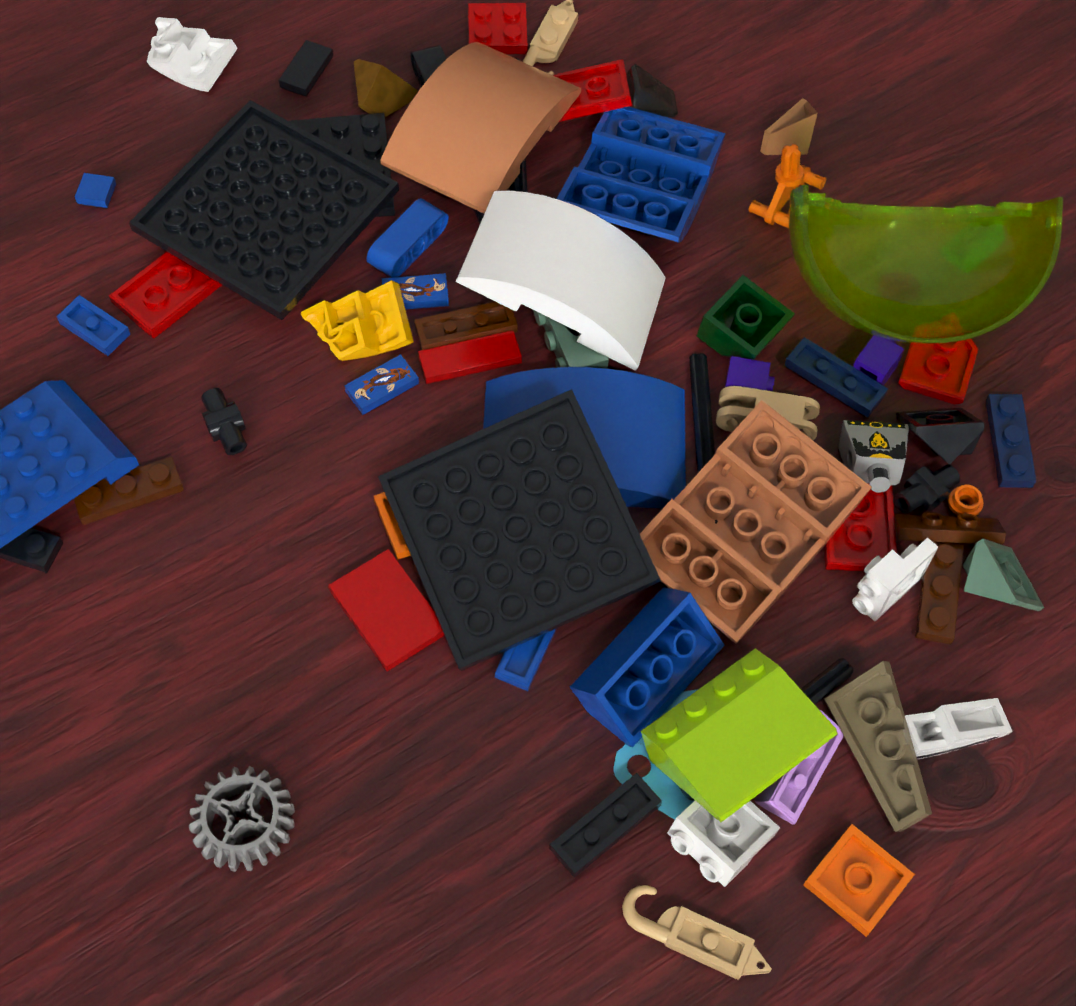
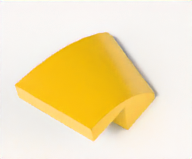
(362, 322)

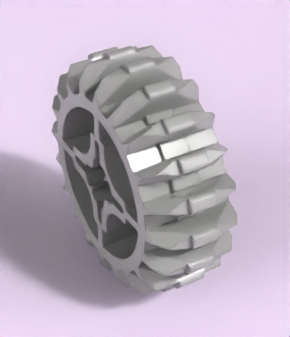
(216, 803)

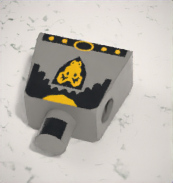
(874, 451)

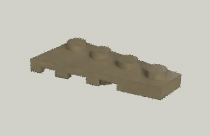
(880, 739)

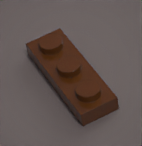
(464, 325)
(130, 491)
(940, 594)

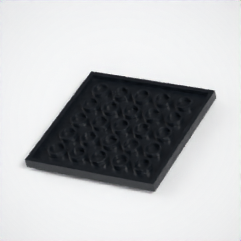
(265, 208)
(518, 530)

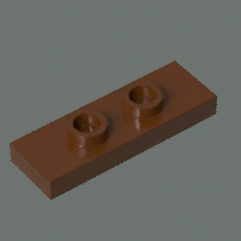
(940, 528)

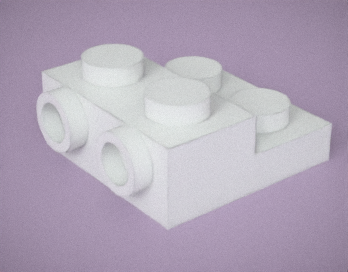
(892, 578)
(724, 846)

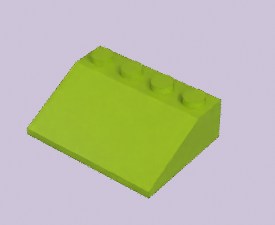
(737, 735)

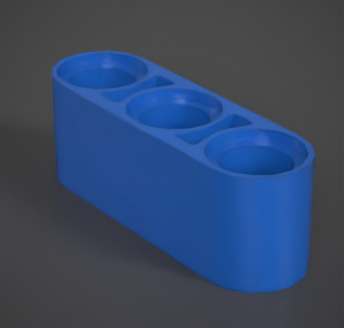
(407, 238)

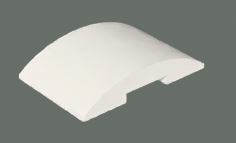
(567, 269)

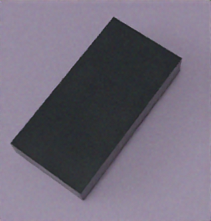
(306, 68)

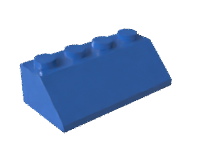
(648, 664)

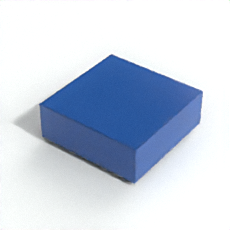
(95, 190)

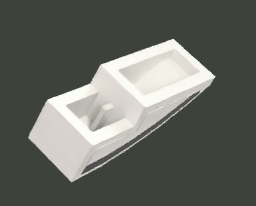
(957, 727)

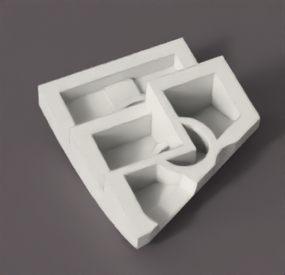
(188, 54)

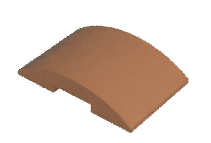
(476, 124)
(774, 510)

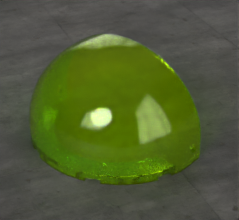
(924, 269)

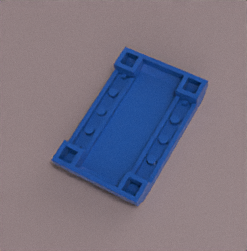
(51, 455)

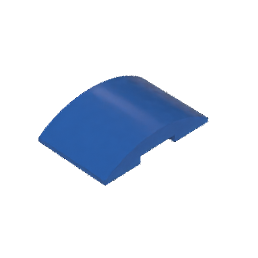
(645, 172)
(630, 415)

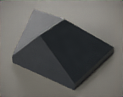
(945, 430)

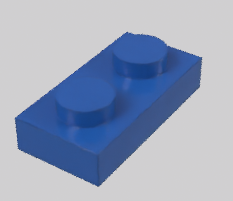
(93, 325)

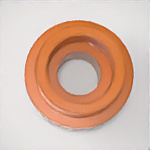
(966, 493)

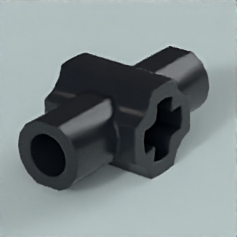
(224, 421)
(927, 489)

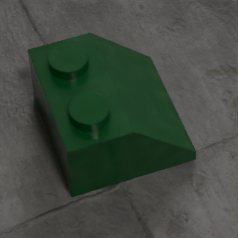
(743, 320)

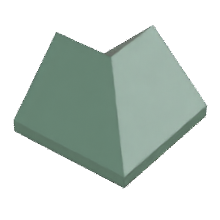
(998, 575)

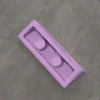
(792, 791)

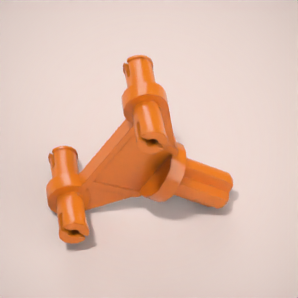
(789, 176)

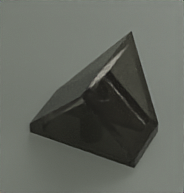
(650, 94)

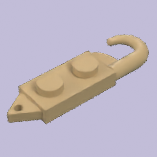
(552, 34)
(697, 937)

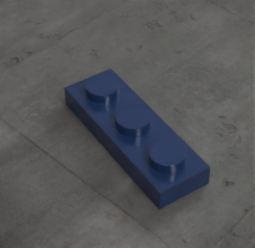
(836, 377)
(1010, 441)

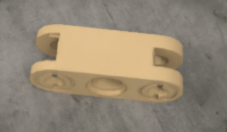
(740, 401)

